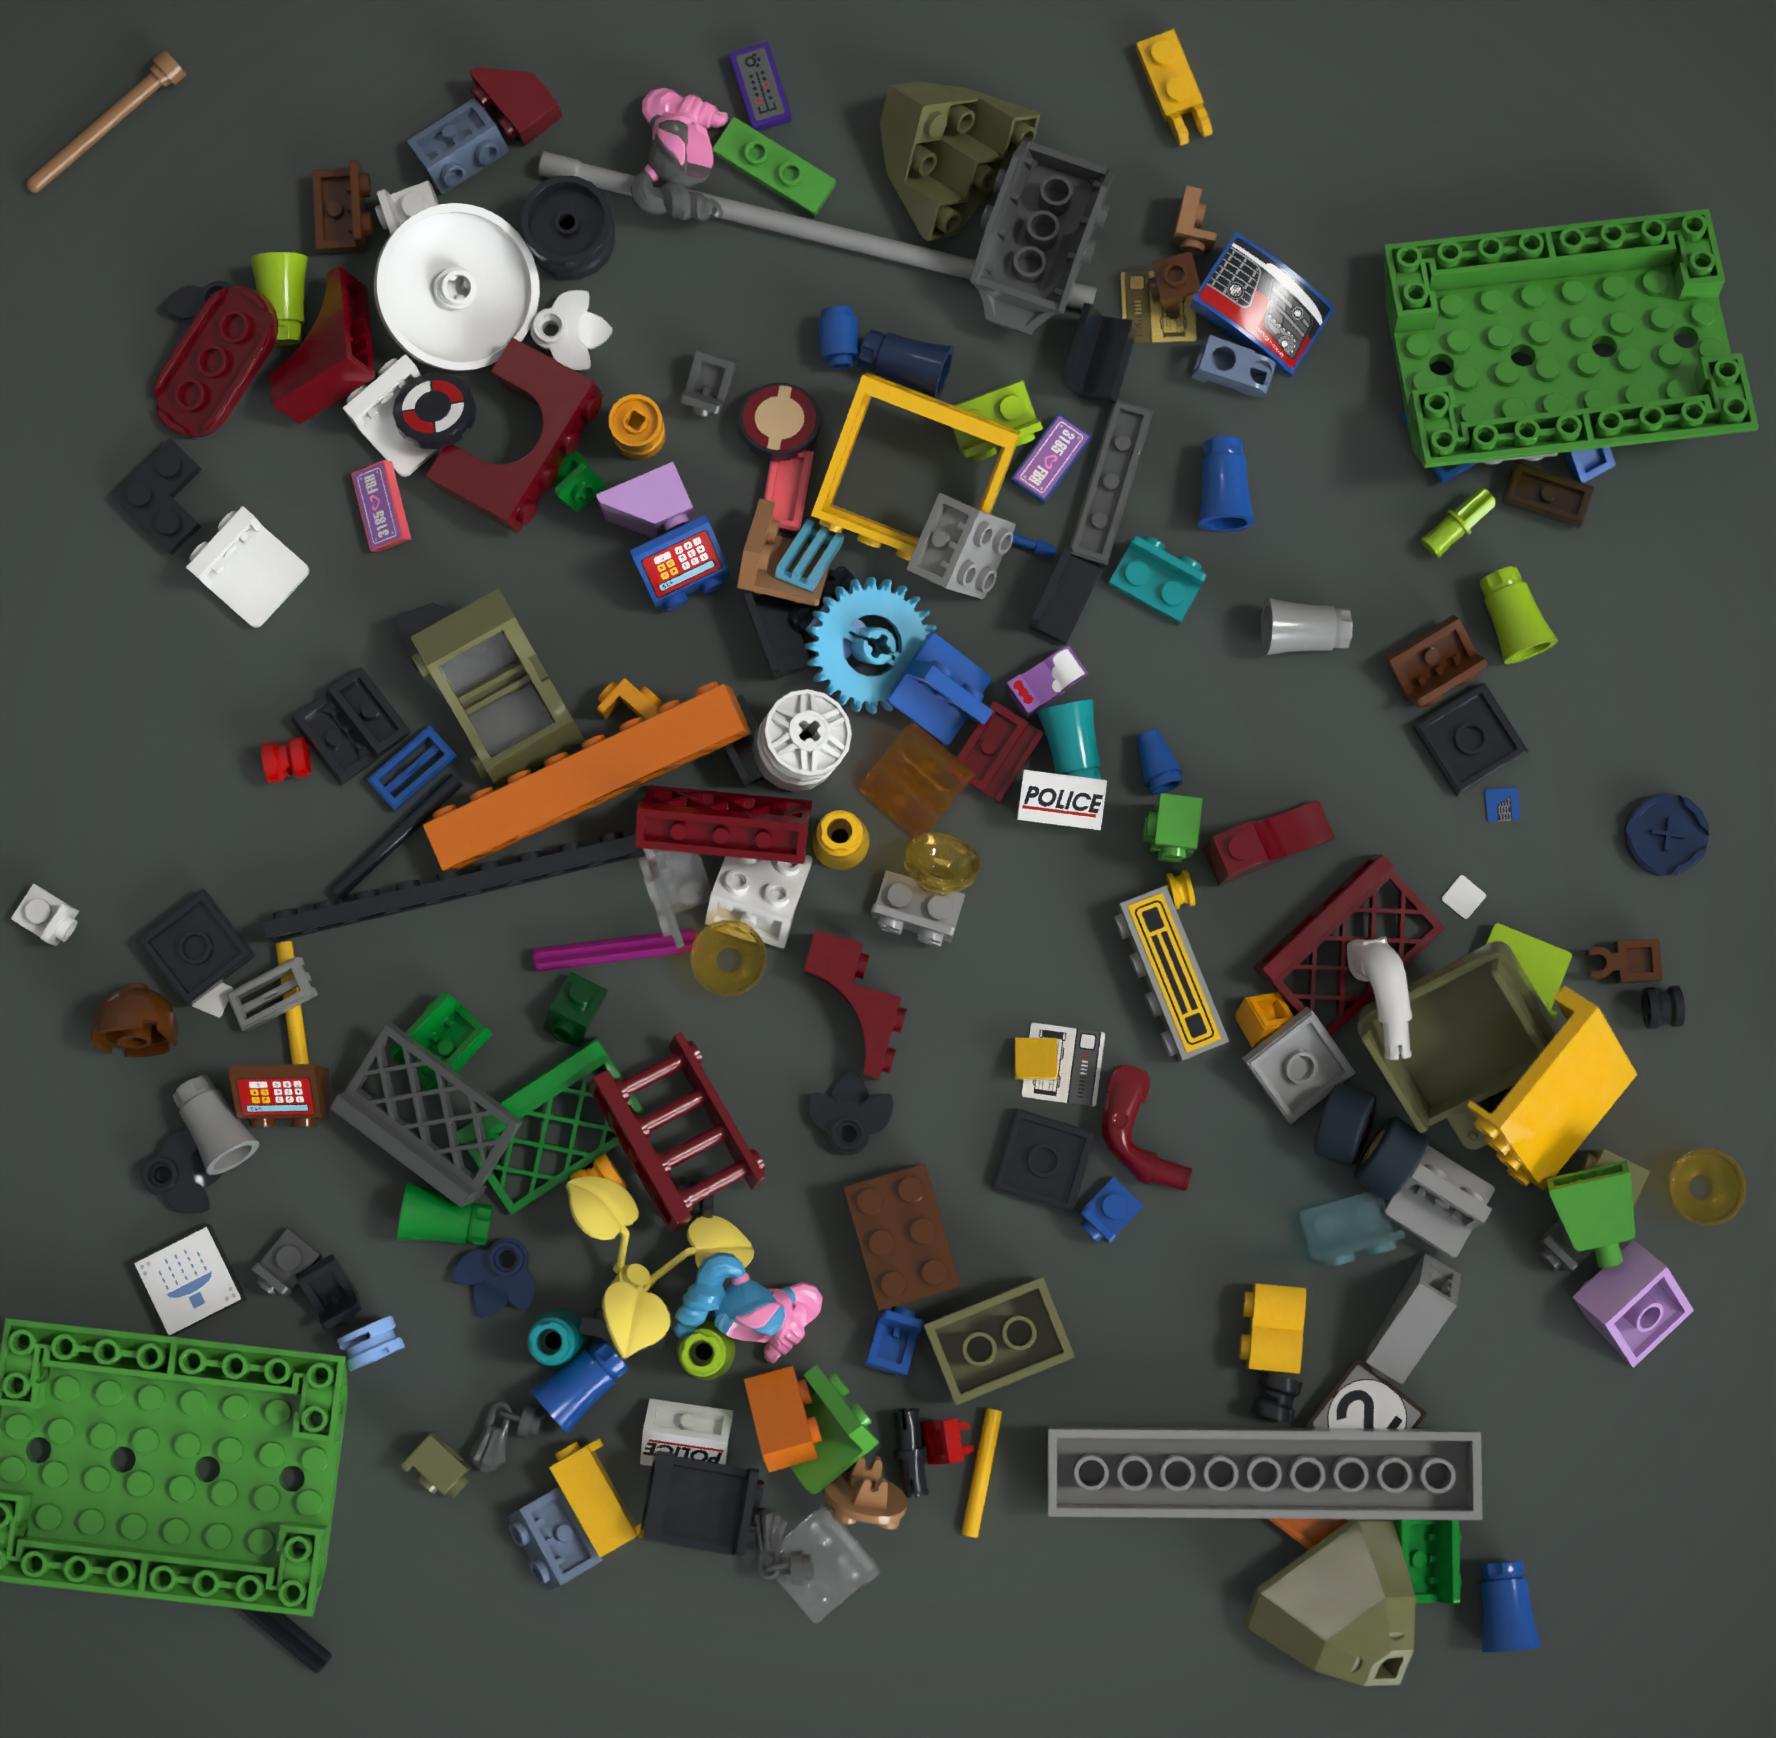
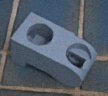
(1233, 367)

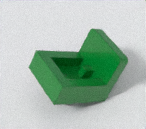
(577, 481)

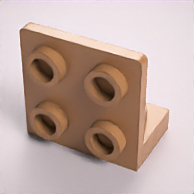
(764, 552)

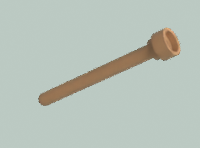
(162, 73)

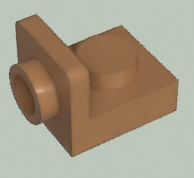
(1189, 216)

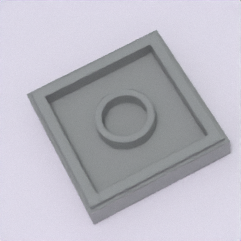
(1298, 1065)

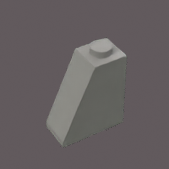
(1414, 1319)

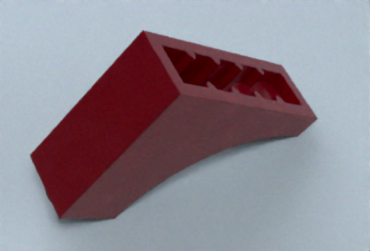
(332, 357)
(1266, 842)

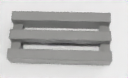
(301, 980)

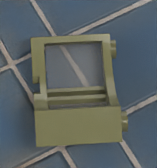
(494, 690)

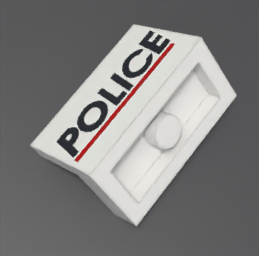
(1062, 799)
(686, 1430)

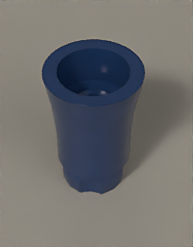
(907, 361)

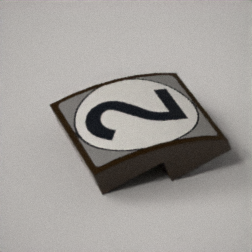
(1366, 1402)

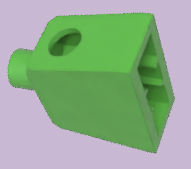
(1596, 1209)

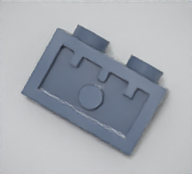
(458, 145)
(552, 1539)

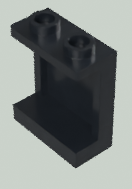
(700, 1505)

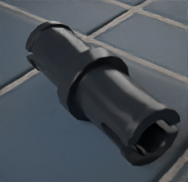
(910, 1452)

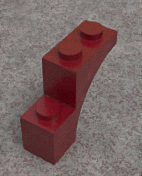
(837, 964)

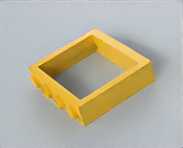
(876, 533)

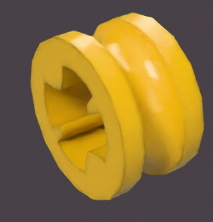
(1180, 889)

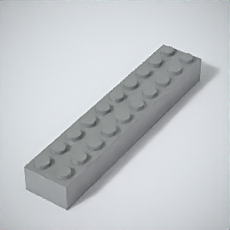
(1264, 1473)

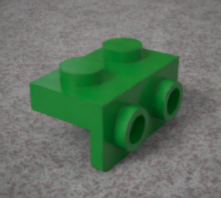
(448, 1033)
(1432, 1558)

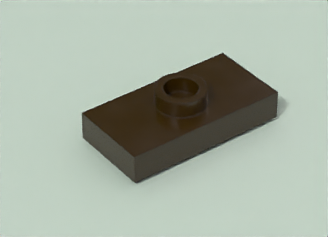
(1547, 495)

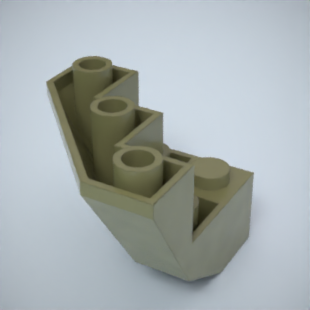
(948, 149)
(1343, 1606)

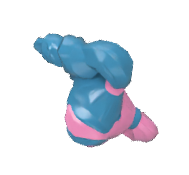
(747, 1308)

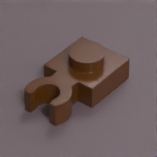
(1633, 961)

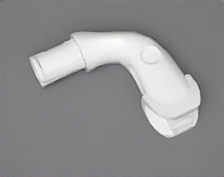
(1382, 967)

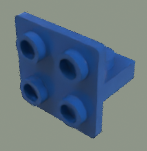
(941, 689)

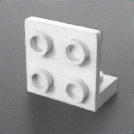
(759, 895)

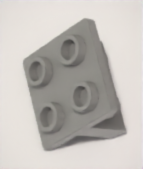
(1441, 1203)

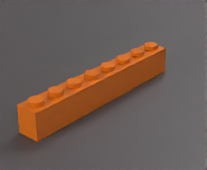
(586, 778)

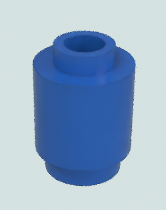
(838, 337)

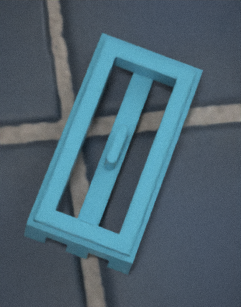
(818, 538)

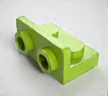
(1004, 405)

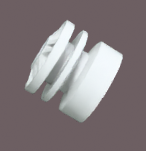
(787, 758)

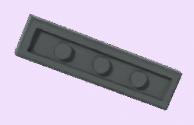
(1110, 482)

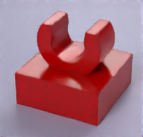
(944, 1441)

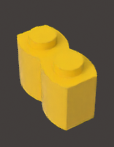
(1274, 1328)

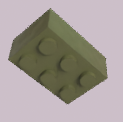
(999, 1340)

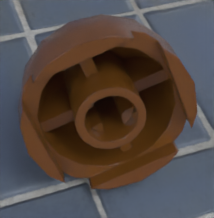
(134, 1021)

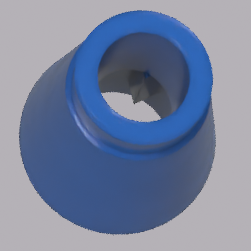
(1158, 764)

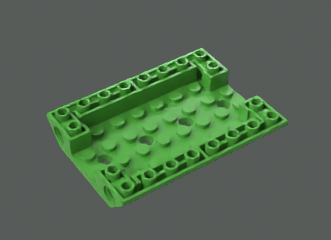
(1554, 299)
(162, 1524)

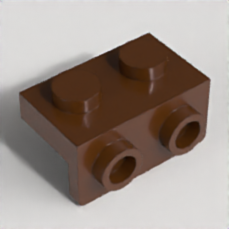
(341, 210)
(1435, 663)

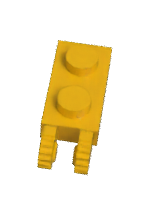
(1173, 84)

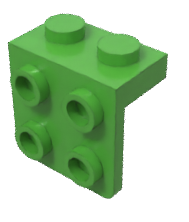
(841, 1429)

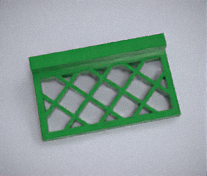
(532, 1095)

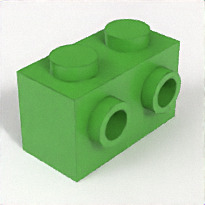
(1173, 827)

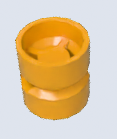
(637, 427)

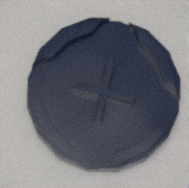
(1666, 834)

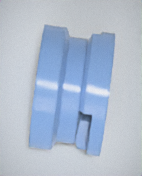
(378, 1345)

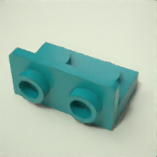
(1158, 578)

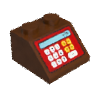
(280, 1093)

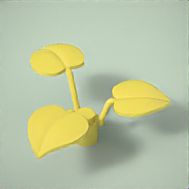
(630, 1312)

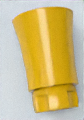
(840, 855)

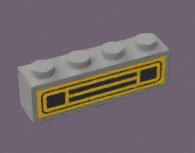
(1171, 973)

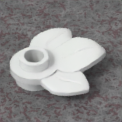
(576, 332)

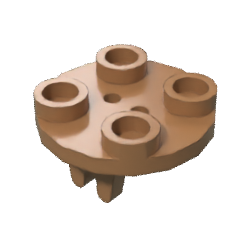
(866, 1496)

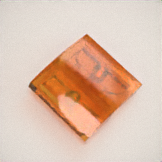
(916, 780)

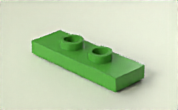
(774, 167)

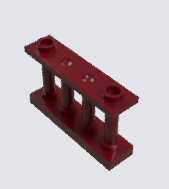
(654, 1167)

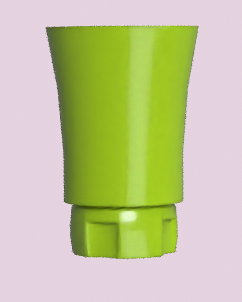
(282, 281)
(1515, 616)
(722, 1352)

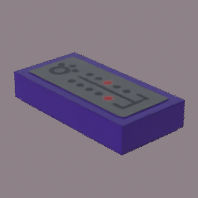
(760, 86)

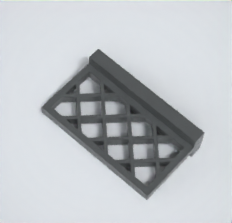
(415, 1148)

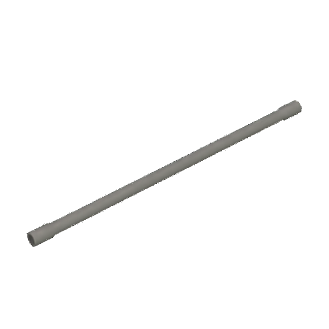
(557, 165)

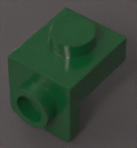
(574, 1009)

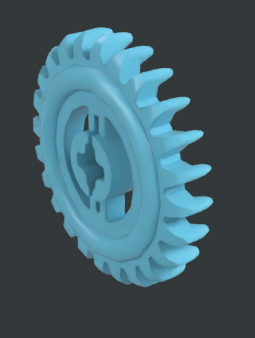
(836, 625)

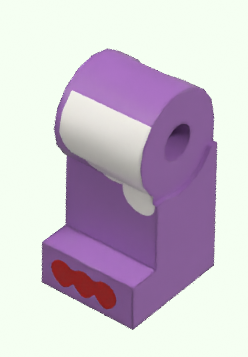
(1045, 681)

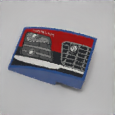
(1262, 304)

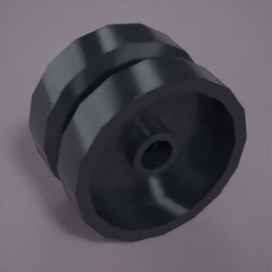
(547, 223)

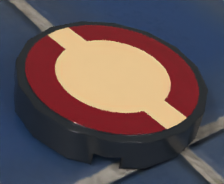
(779, 421)

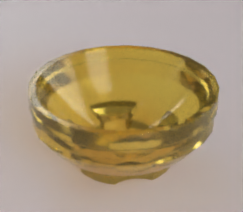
(942, 856)
(719, 937)
(1727, 1186)

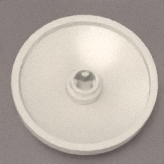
(456, 286)

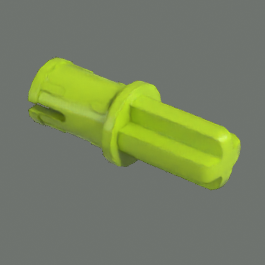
(1458, 522)

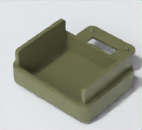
(1469, 1038)

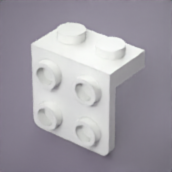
(371, 412)
(247, 567)

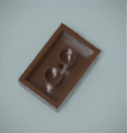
(902, 1237)

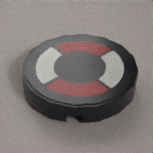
(434, 410)

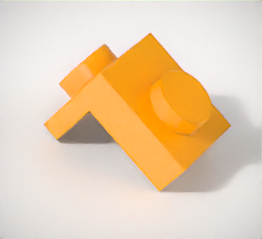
(641, 702)

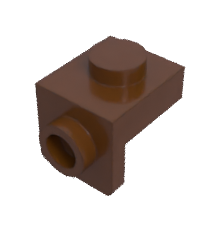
(1173, 279)

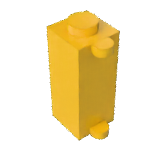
(594, 1497)

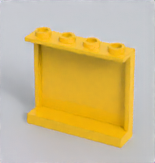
(1558, 1095)

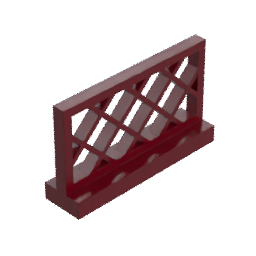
(723, 824)
(1333, 914)

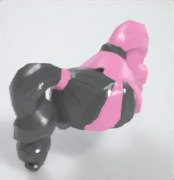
(678, 156)

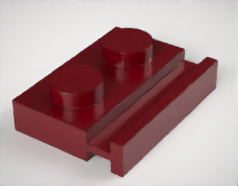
(999, 751)

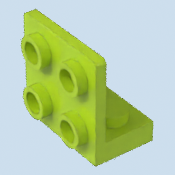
(1540, 961)

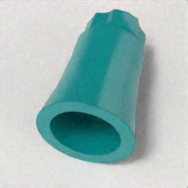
(1072, 738)
(572, 1341)

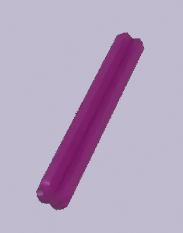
(610, 950)

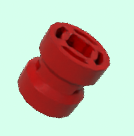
(286, 760)

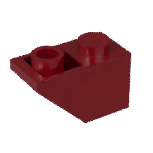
(518, 99)

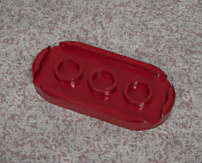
(215, 361)

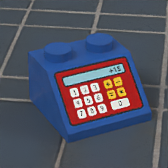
(681, 564)

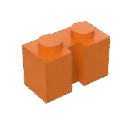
(781, 1418)

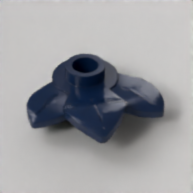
(494, 1282)

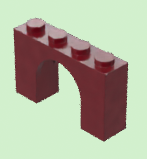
(512, 490)

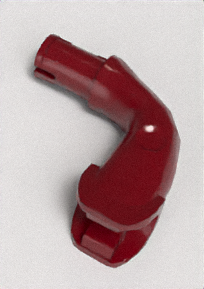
(1124, 1094)

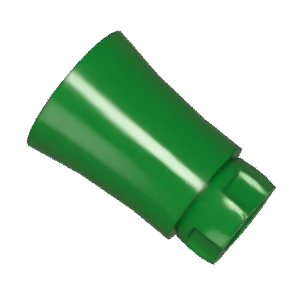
(434, 1217)

